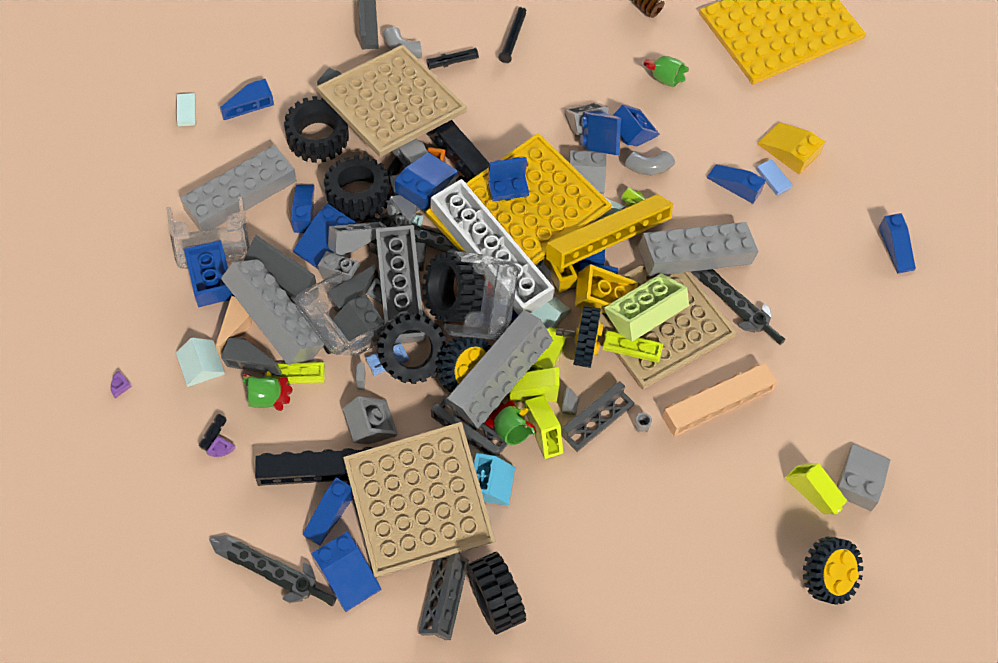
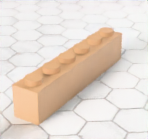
(719, 399)

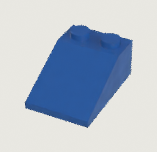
(601, 132)
(423, 180)
(315, 239)
(206, 268)
(346, 571)

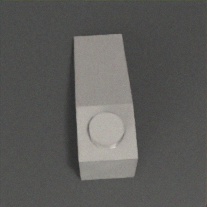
(351, 237)

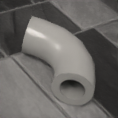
(394, 39)
(648, 165)

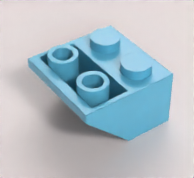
(494, 478)

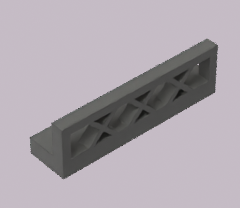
(368, 24)
(595, 409)
(475, 439)
(448, 597)

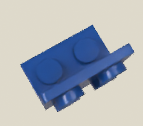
(508, 179)

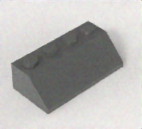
(287, 272)

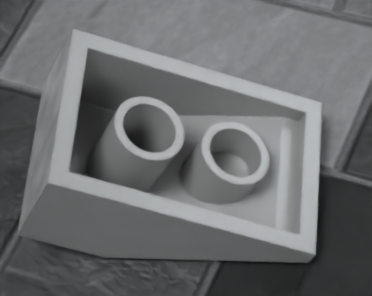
(863, 477)

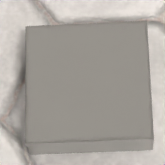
(360, 375)

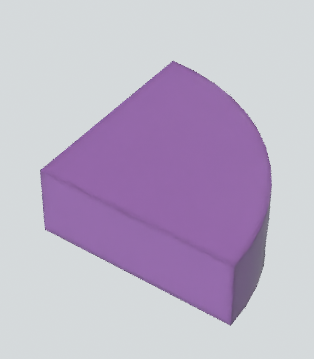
(119, 384)
(220, 448)

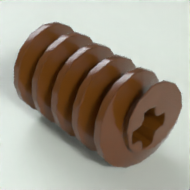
(650, 7)

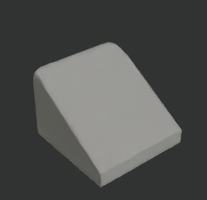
(375, 290)
(570, 402)

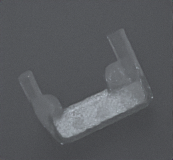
(233, 236)
(497, 298)
(315, 306)

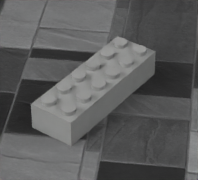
(252, 179)
(697, 248)
(399, 277)
(272, 311)
(500, 369)

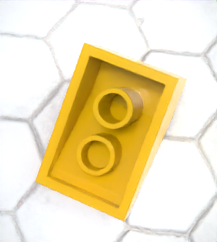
(792, 146)
(601, 287)

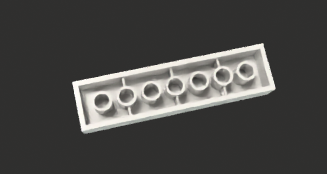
(482, 234)

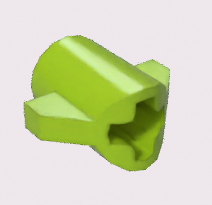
(632, 197)

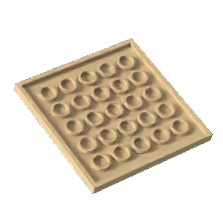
(391, 100)
(683, 336)
(419, 499)

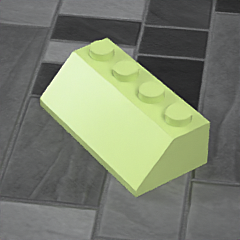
(647, 306)

